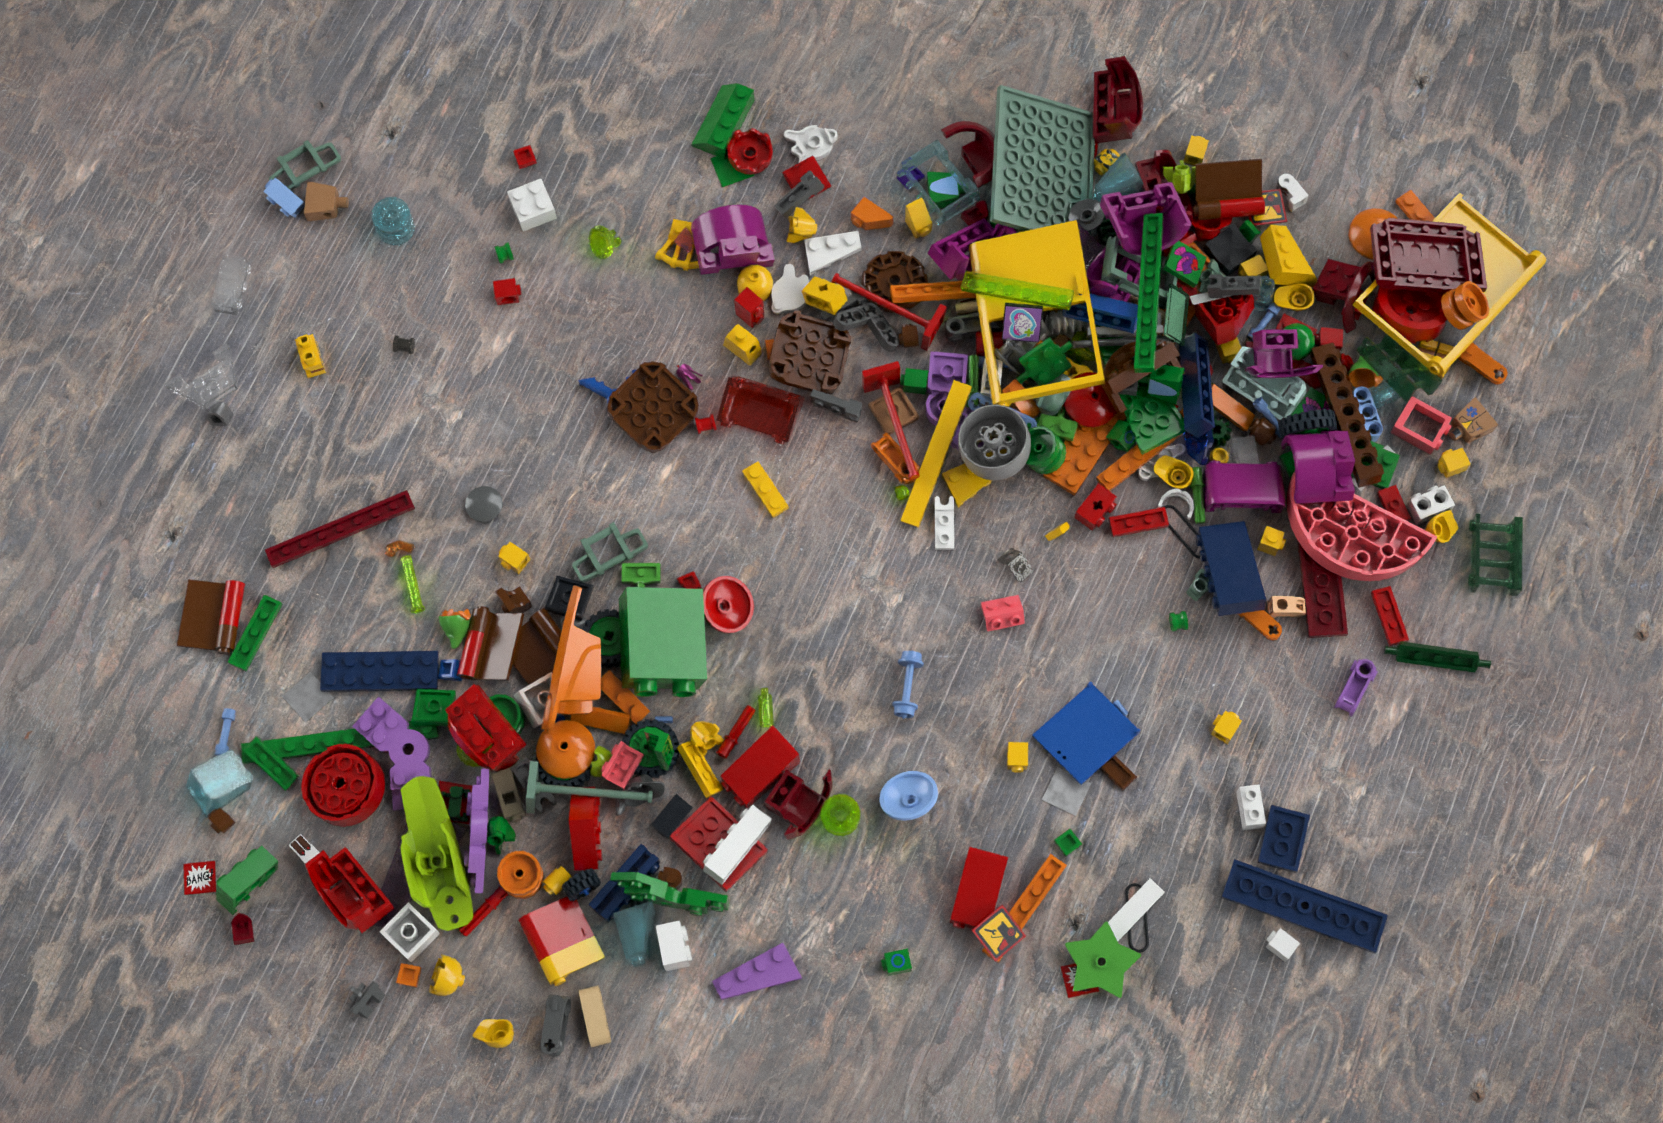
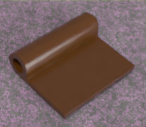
(537, 647)

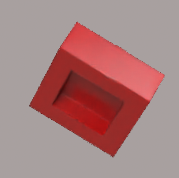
(525, 157)

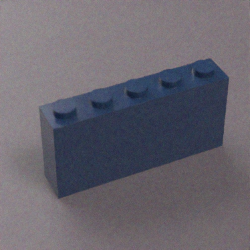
(1231, 568)

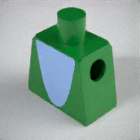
(943, 188)
(1165, 383)

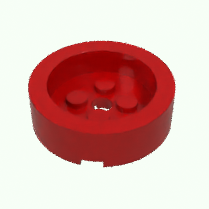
(1427, 317)
(352, 801)

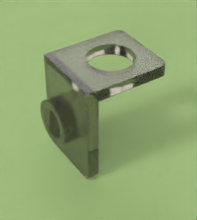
(1017, 564)

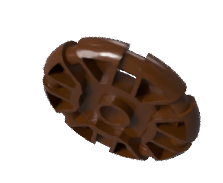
(890, 271)

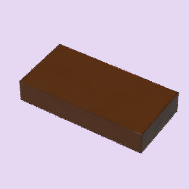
(1118, 773)

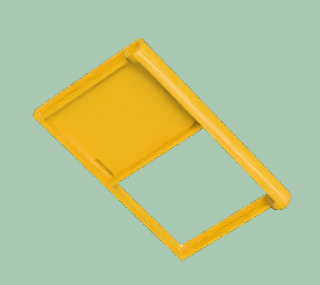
(1036, 256)
(1506, 271)

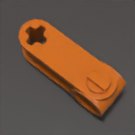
(1483, 364)
(893, 457)
(1262, 621)

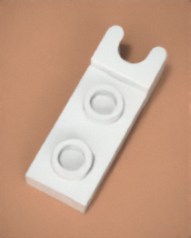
(944, 524)

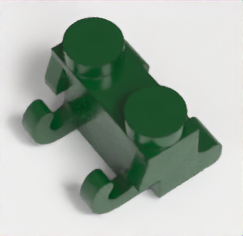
(455, 803)

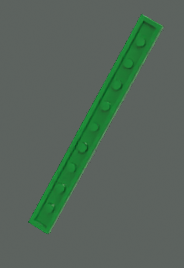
(1148, 293)
(317, 743)

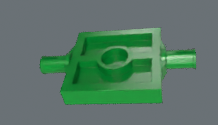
(1045, 362)

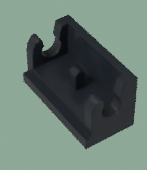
(671, 816)

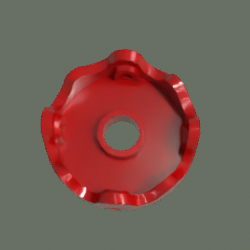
(750, 140)

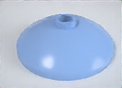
(908, 795)

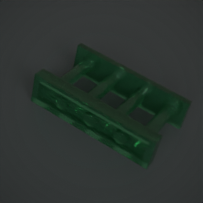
(1392, 374)
(1513, 546)

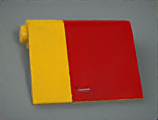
(561, 939)

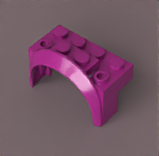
(950, 251)

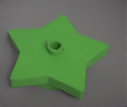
(1090, 973)

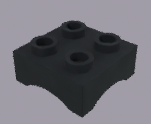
(1230, 249)

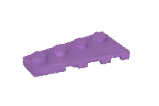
(763, 971)

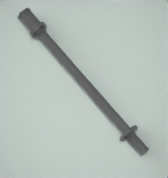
(1121, 341)

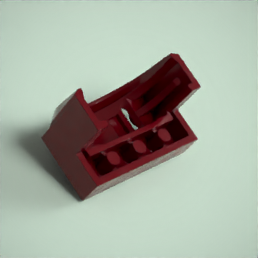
(1128, 103)

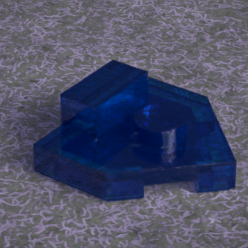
(1198, 447)

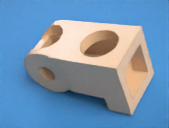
(1286, 606)

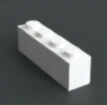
(737, 844)

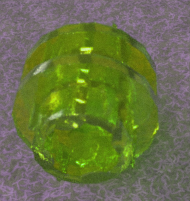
(850, 807)

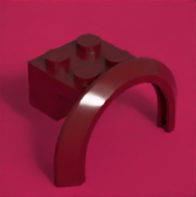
(977, 153)
(1342, 282)
(797, 802)

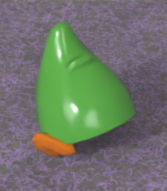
(1363, 374)
(455, 625)

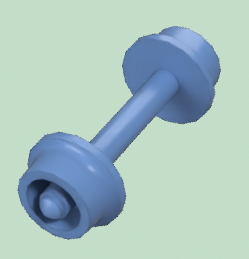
(910, 660)

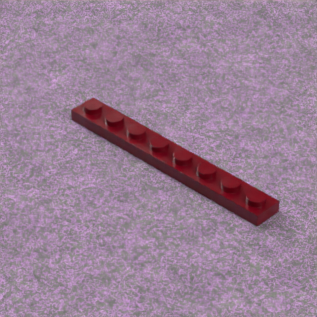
(339, 529)

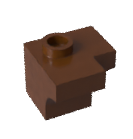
(513, 601)

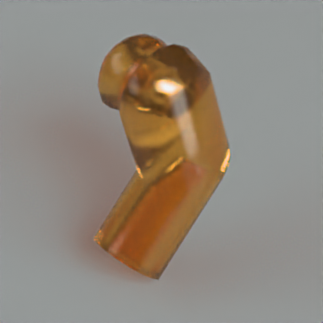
(398, 545)

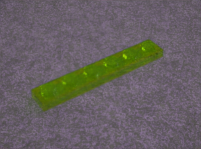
(1017, 290)

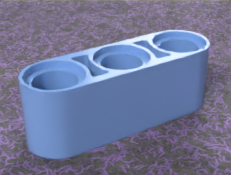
(1367, 405)

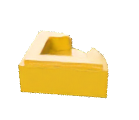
(1058, 531)

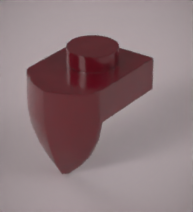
(975, 213)
(242, 929)

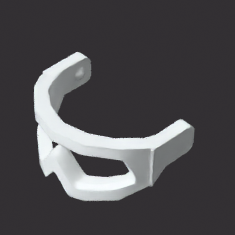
(1179, 493)

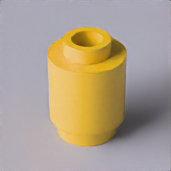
(555, 880)

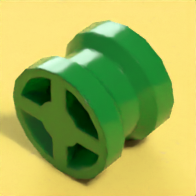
(504, 252)
(1178, 621)

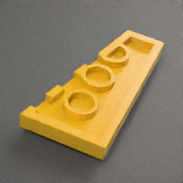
(964, 483)

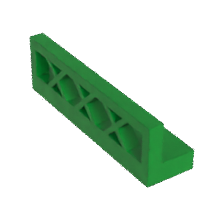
(660, 744)

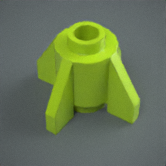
(1181, 177)

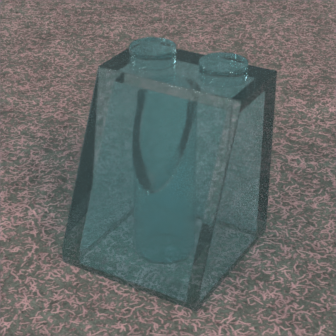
(1119, 178)
(218, 781)
(636, 932)

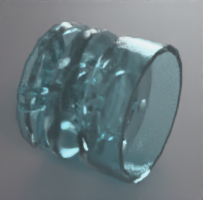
(396, 229)

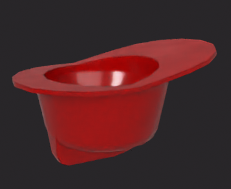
(1209, 228)

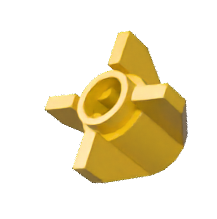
(801, 225)
(705, 736)

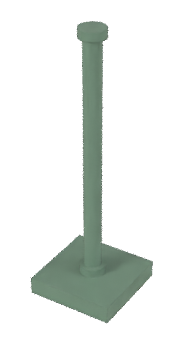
(535, 787)

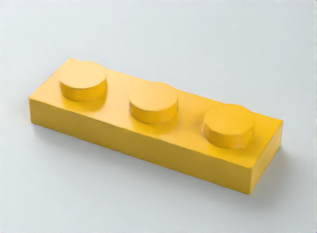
(765, 489)
(700, 769)

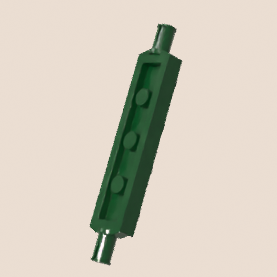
(1437, 656)

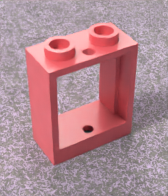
(1414, 438)

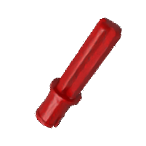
(731, 739)
(489, 904)

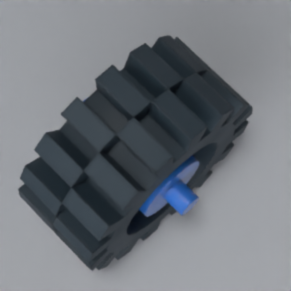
(581, 884)

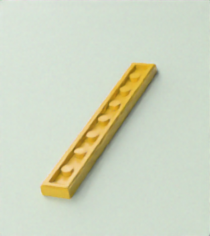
(936, 453)

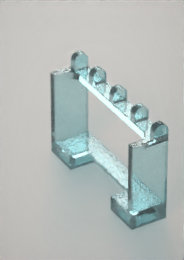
(937, 149)

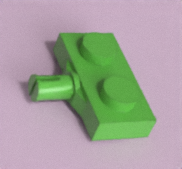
(1061, 426)
(641, 573)

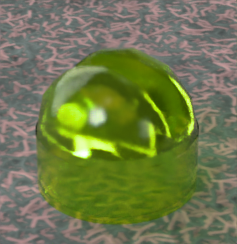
(901, 492)

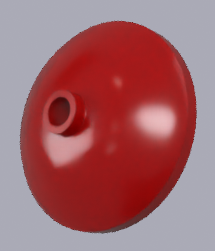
(1087, 410)
(736, 604)

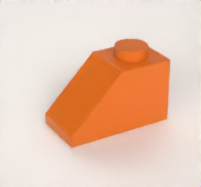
(870, 216)
(1027, 406)

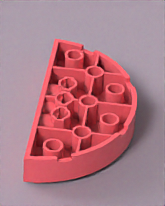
(1356, 537)

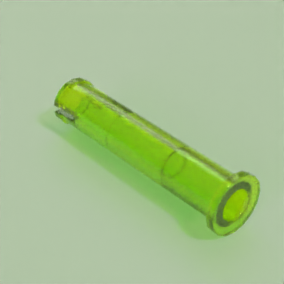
(412, 584)

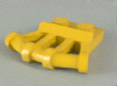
(676, 229)

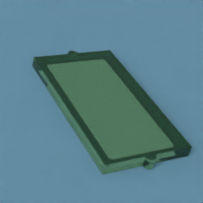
(1176, 314)

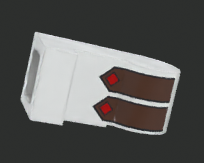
(1292, 191)
(303, 848)

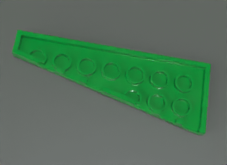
(1149, 417)

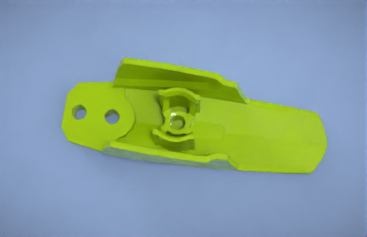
(433, 855)

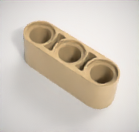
(594, 1016)

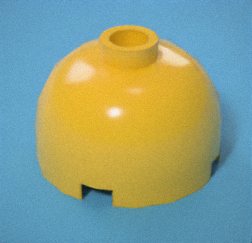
(757, 280)
(446, 976)

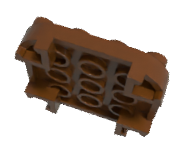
(809, 353)
(652, 406)

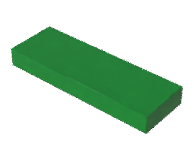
(271, 763)

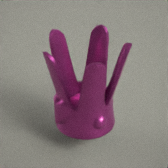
(685, 371)

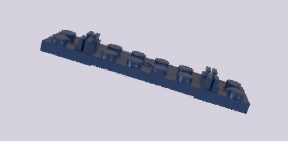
(1325, 912)

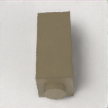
(508, 795)

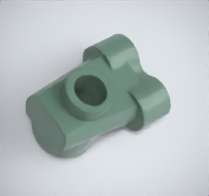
(1199, 586)

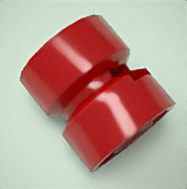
(997, 339)

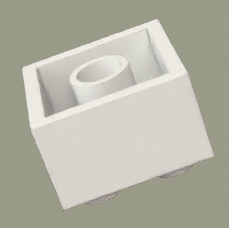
(532, 205)
(533, 699)
(409, 932)
(672, 945)

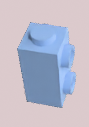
(283, 196)

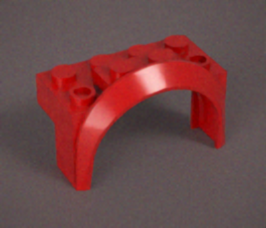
(474, 739)
(342, 899)

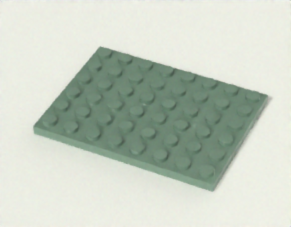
(1039, 160)

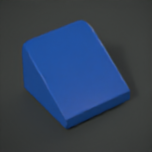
(449, 669)

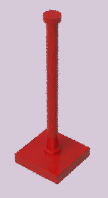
(931, 326)
(881, 378)

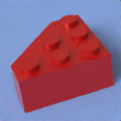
(1225, 316)
(585, 831)

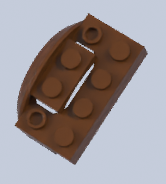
(1118, 380)

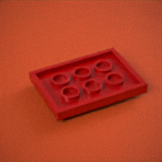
(702, 833)

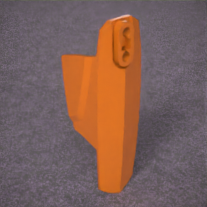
(576, 670)

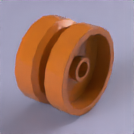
(1465, 305)
(513, 865)

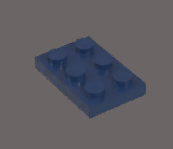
(1283, 839)

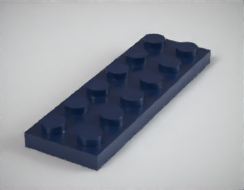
(379, 671)

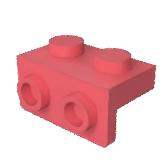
(1003, 613)
(621, 765)

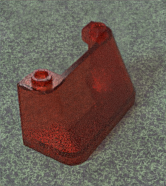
(760, 408)

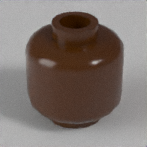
(1262, 431)

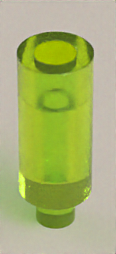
(765, 709)

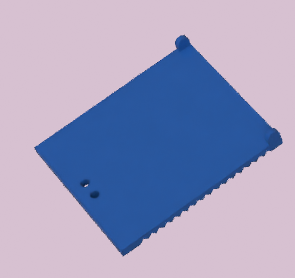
(1086, 733)

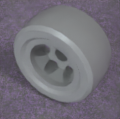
(996, 423)

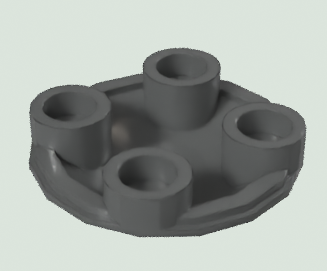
(483, 504)

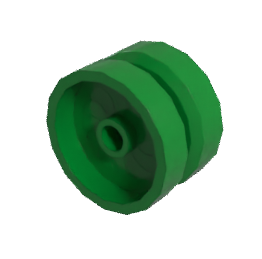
(1046, 450)
(510, 710)

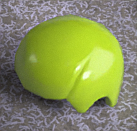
(603, 755)

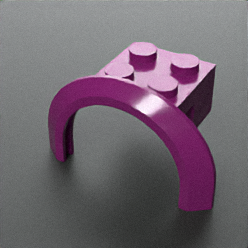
(1274, 355)

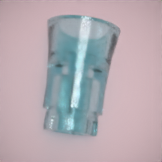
(1265, 298)
(1383, 395)

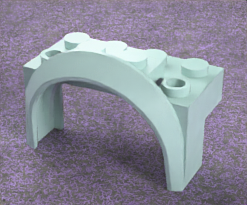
(1242, 382)

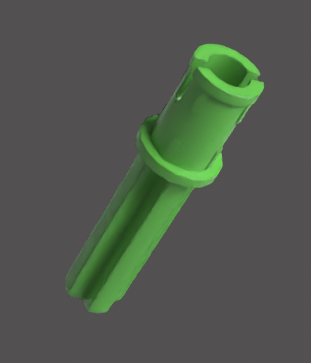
(972, 376)
(1197, 487)

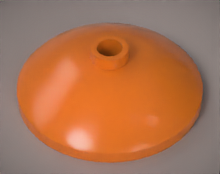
(1360, 229)
(570, 761)

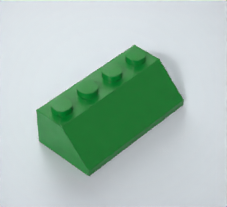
(724, 119)

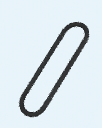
(1178, 536)
(1145, 921)

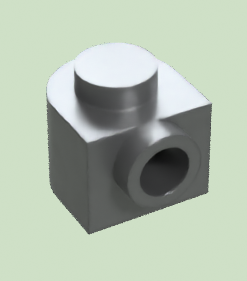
(219, 414)

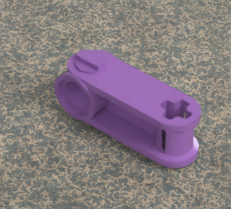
(1356, 685)

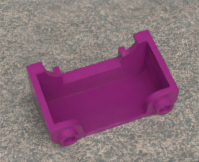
(1243, 486)

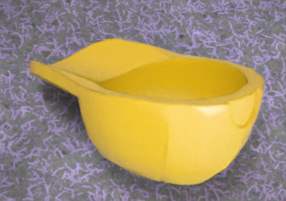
(1289, 295)
(1170, 468)
(1442, 526)
(495, 1032)

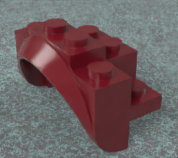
(1152, 174)

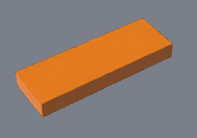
(1231, 409)
(604, 720)

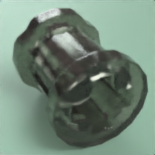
(403, 344)

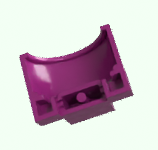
(1128, 215)
(736, 233)
(1322, 466)

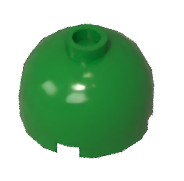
(1305, 338)

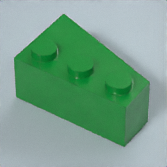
(245, 878)

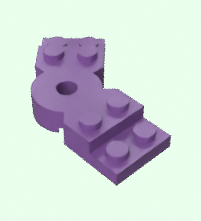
(943, 370)
(391, 734)
(477, 810)

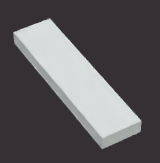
(1135, 908)

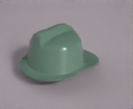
(1052, 403)

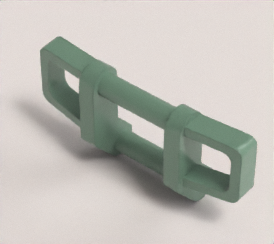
(296, 181)
(612, 562)

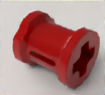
(705, 424)

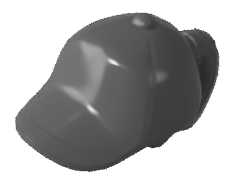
(639, 783)

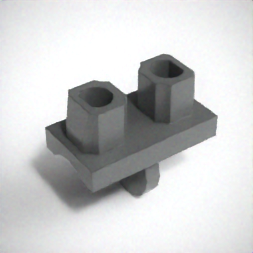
(360, 1006)

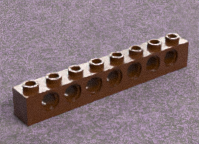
(1329, 354)

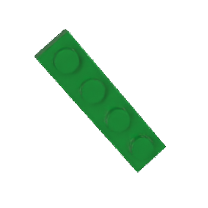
(255, 633)

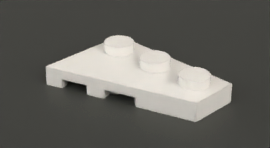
(828, 249)

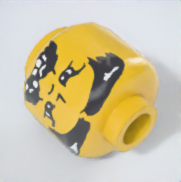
(1105, 160)

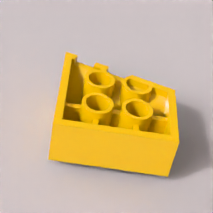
(1284, 258)

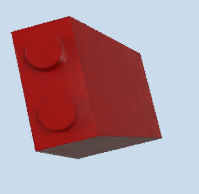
(760, 767)
(978, 888)

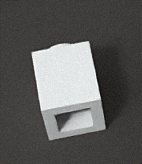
(1282, 944)

